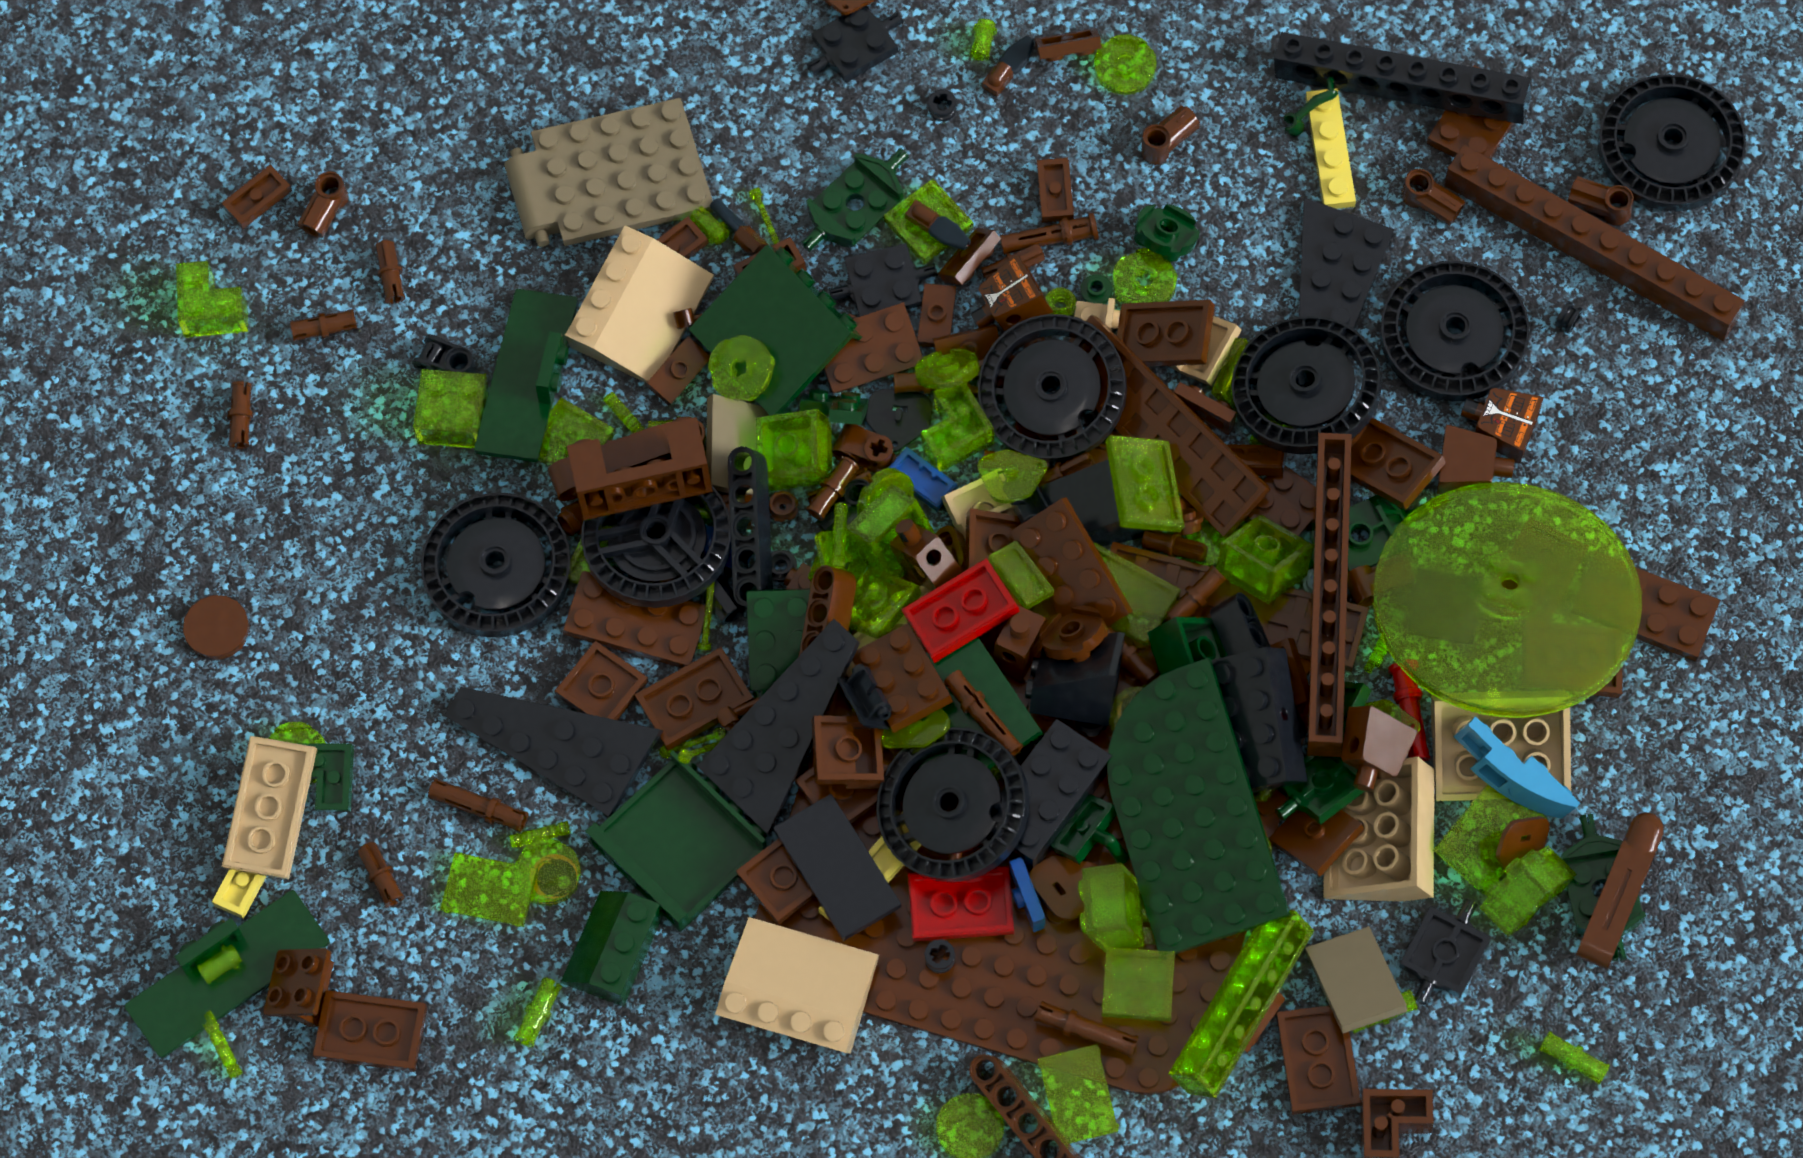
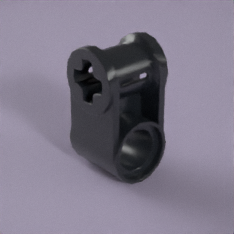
(444, 356)

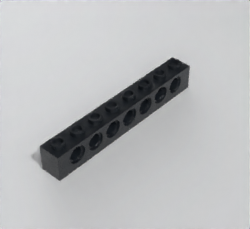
(1403, 77)

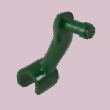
(1296, 119)

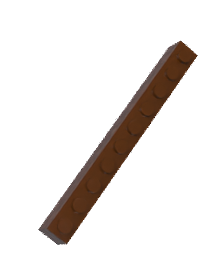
(1594, 242)
(1329, 595)

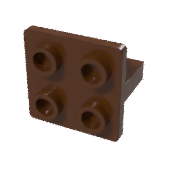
(299, 984)

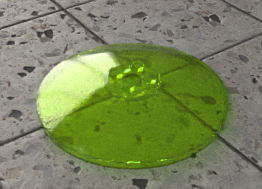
(1498, 646)

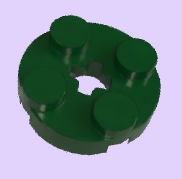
(1170, 245)

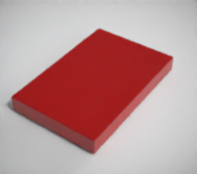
(960, 610)
(962, 907)

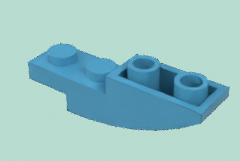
(1520, 781)

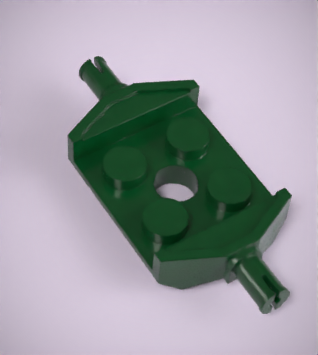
(866, 180)
(1376, 517)
(1592, 863)

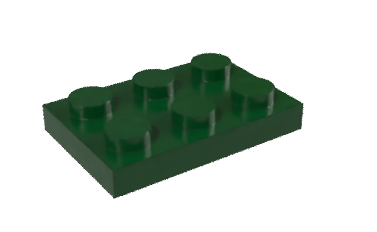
(774, 632)

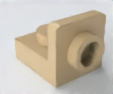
(1104, 312)

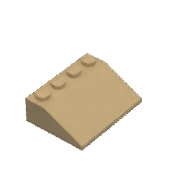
(632, 303)
(1540, 736)
(1397, 844)
(797, 985)

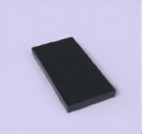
(837, 867)

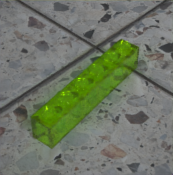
(1240, 1005)

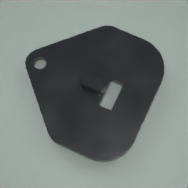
(899, 425)

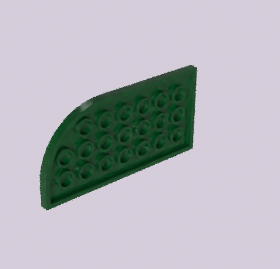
(1191, 814)

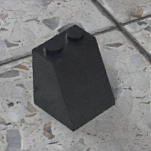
(1094, 502)
(1077, 689)

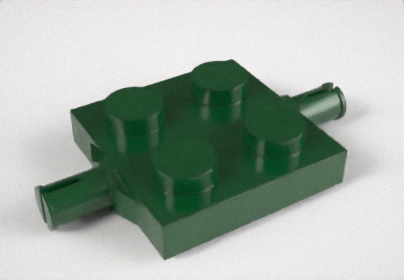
(1325, 792)

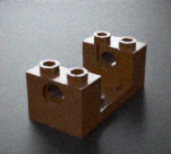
(643, 485)

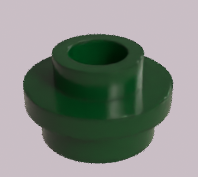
(1096, 297)

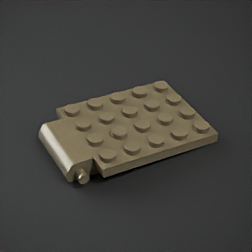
(608, 174)

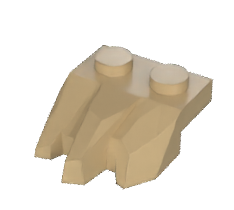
(1221, 339)
(972, 496)

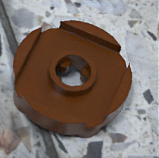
(1073, 634)

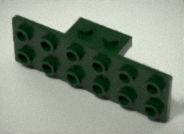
(526, 375)
(176, 1005)

